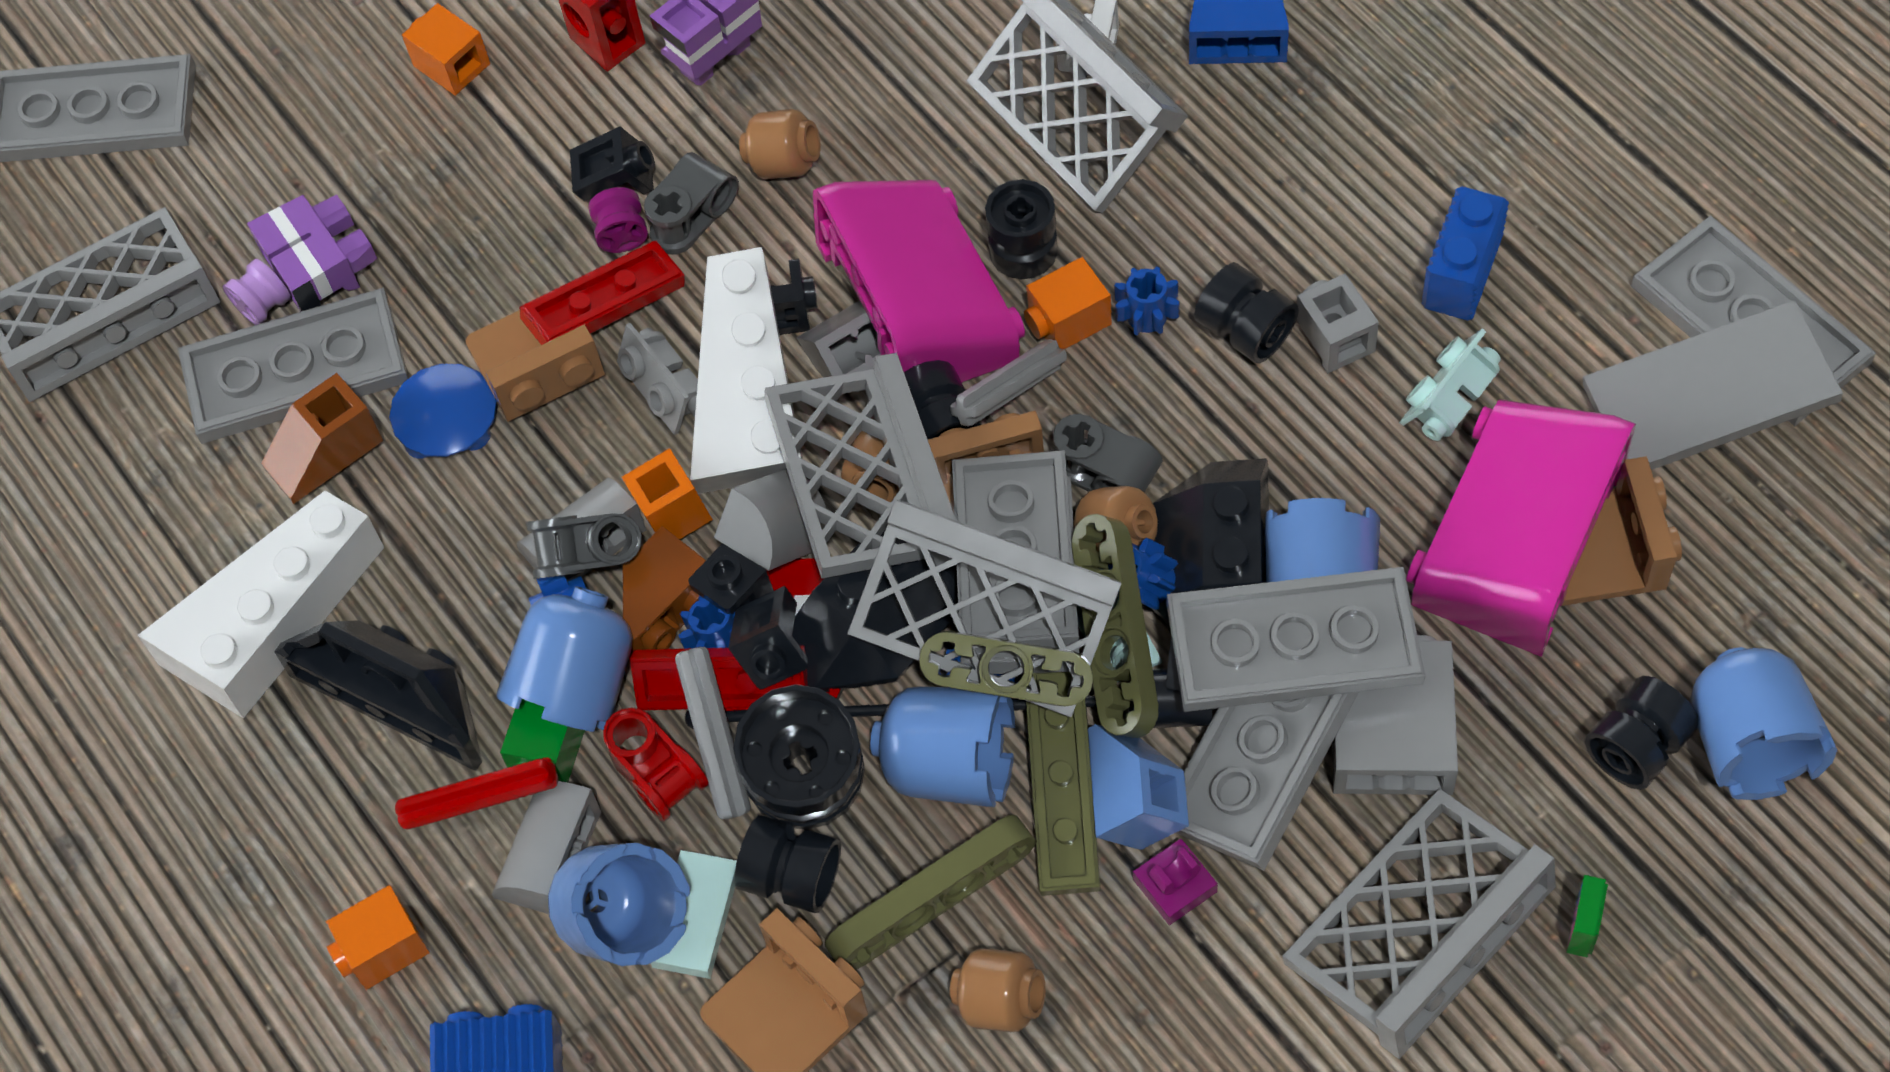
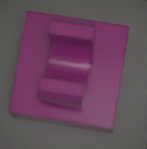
(1175, 881)

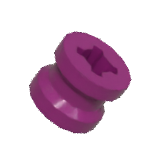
(617, 220)

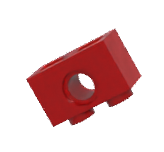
(604, 28)

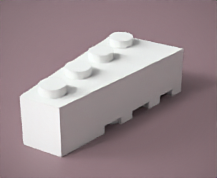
(736, 364)
(278, 588)

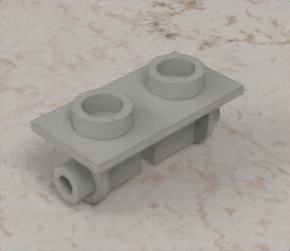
(648, 363)

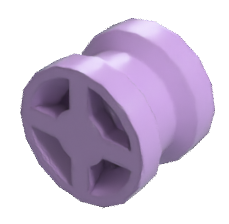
(256, 292)

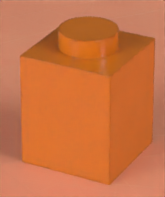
(446, 49)
(1068, 304)
(667, 495)
(375, 938)

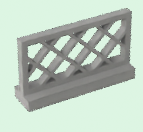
(1106, 65)
(109, 322)
(904, 445)
(988, 554)
(1469, 939)

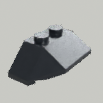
(1215, 527)
(849, 662)
(387, 682)

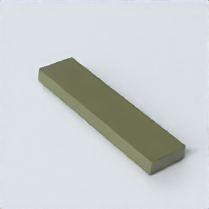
(1062, 796)

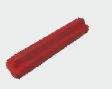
(476, 793)

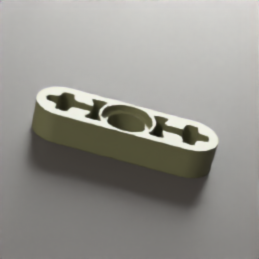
(964, 647)

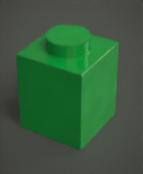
(535, 738)

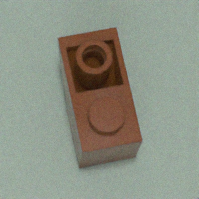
(320, 438)
(658, 590)

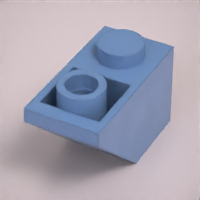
(1134, 790)

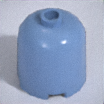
(1319, 540)
(569, 659)
(1759, 723)
(946, 745)
(637, 907)

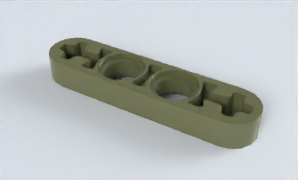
(1124, 622)
(931, 892)

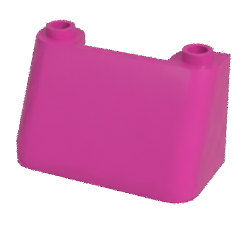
(917, 274)
(1520, 520)

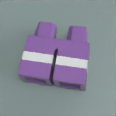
(705, 32)
(302, 248)

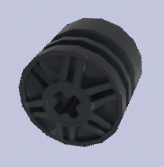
(794, 724)

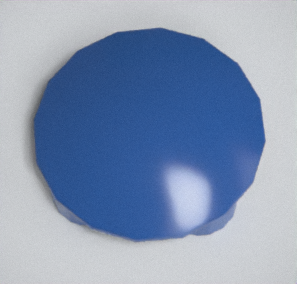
(443, 411)

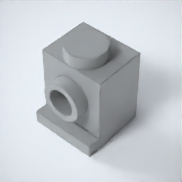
(1337, 322)

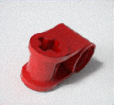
(658, 769)

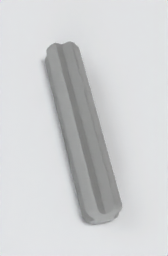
(1008, 382)
(712, 732)

